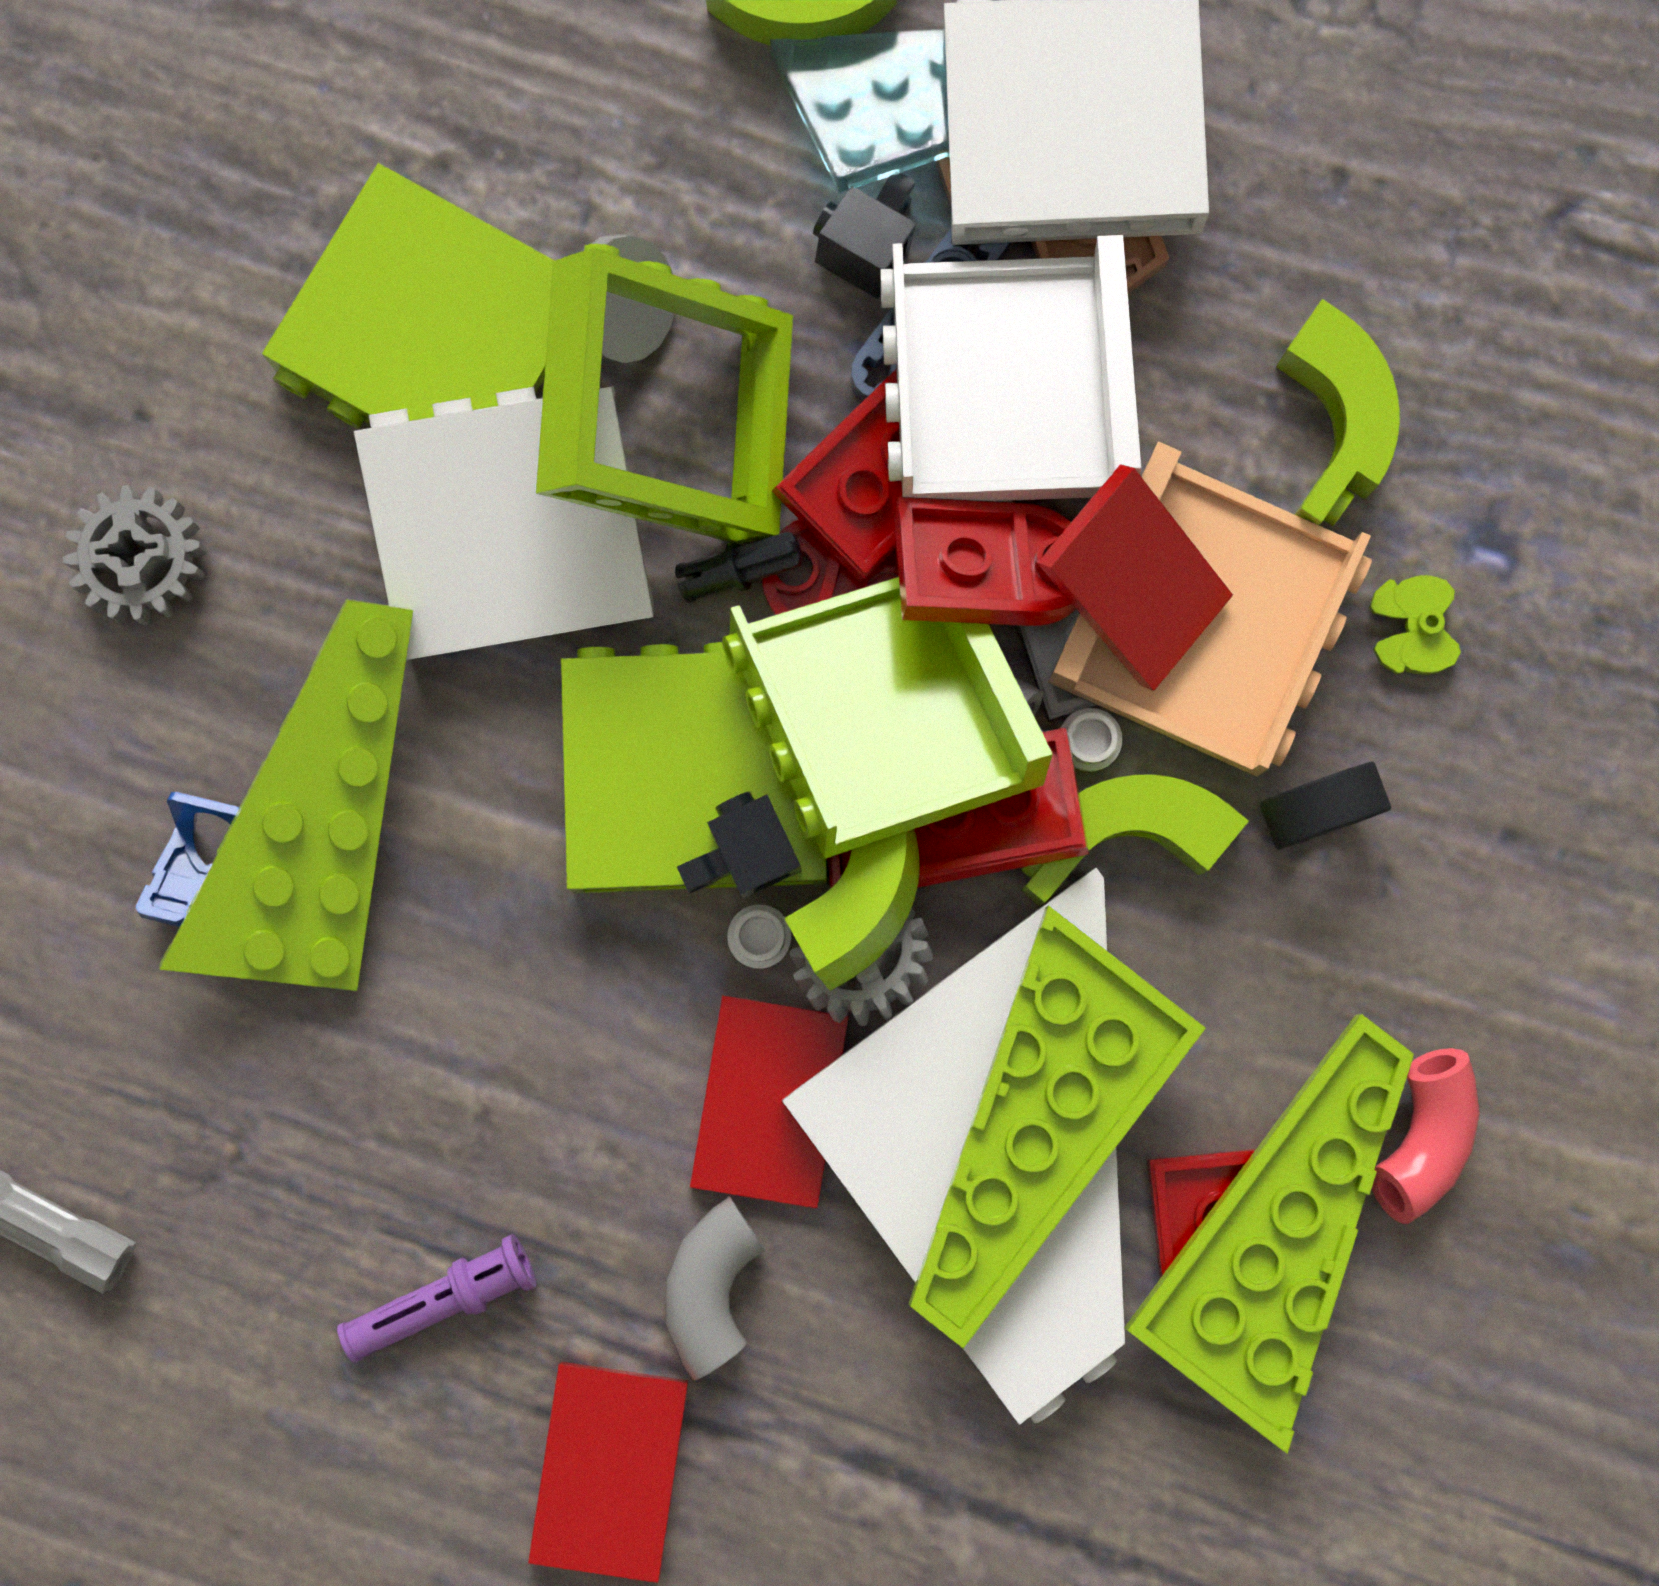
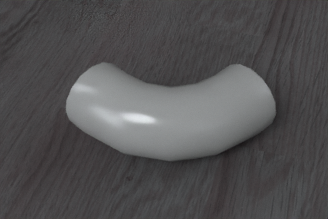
(701, 1286)

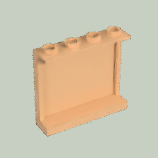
(1259, 652)

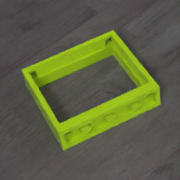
(573, 386)

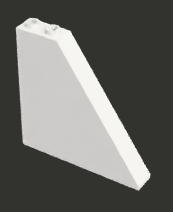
(893, 1131)

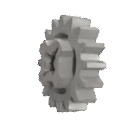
(126, 528)
(877, 983)

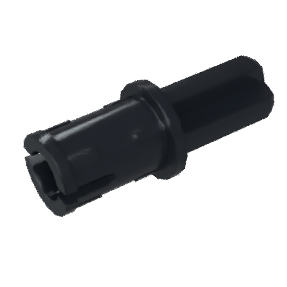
(739, 566)

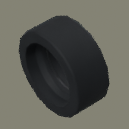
(1325, 805)

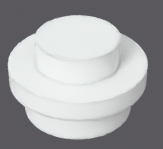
(1093, 739)
(759, 936)

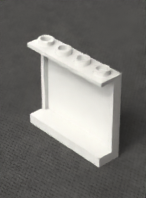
(1075, 119)
(1010, 376)
(476, 543)

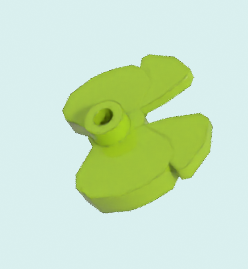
(1425, 645)

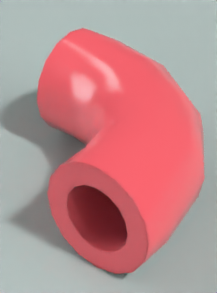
(1438, 1136)

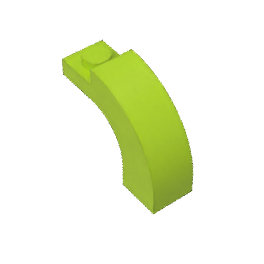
(799, 18)
(1360, 394)
(1154, 807)
(861, 912)

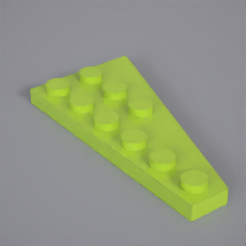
(303, 847)
(1062, 1091)
(1269, 1258)

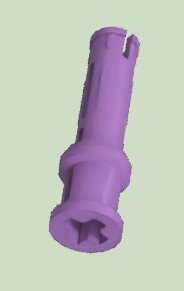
(464, 1289)

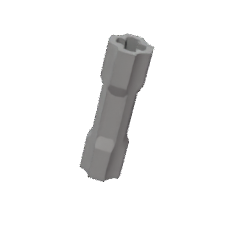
(74, 1244)

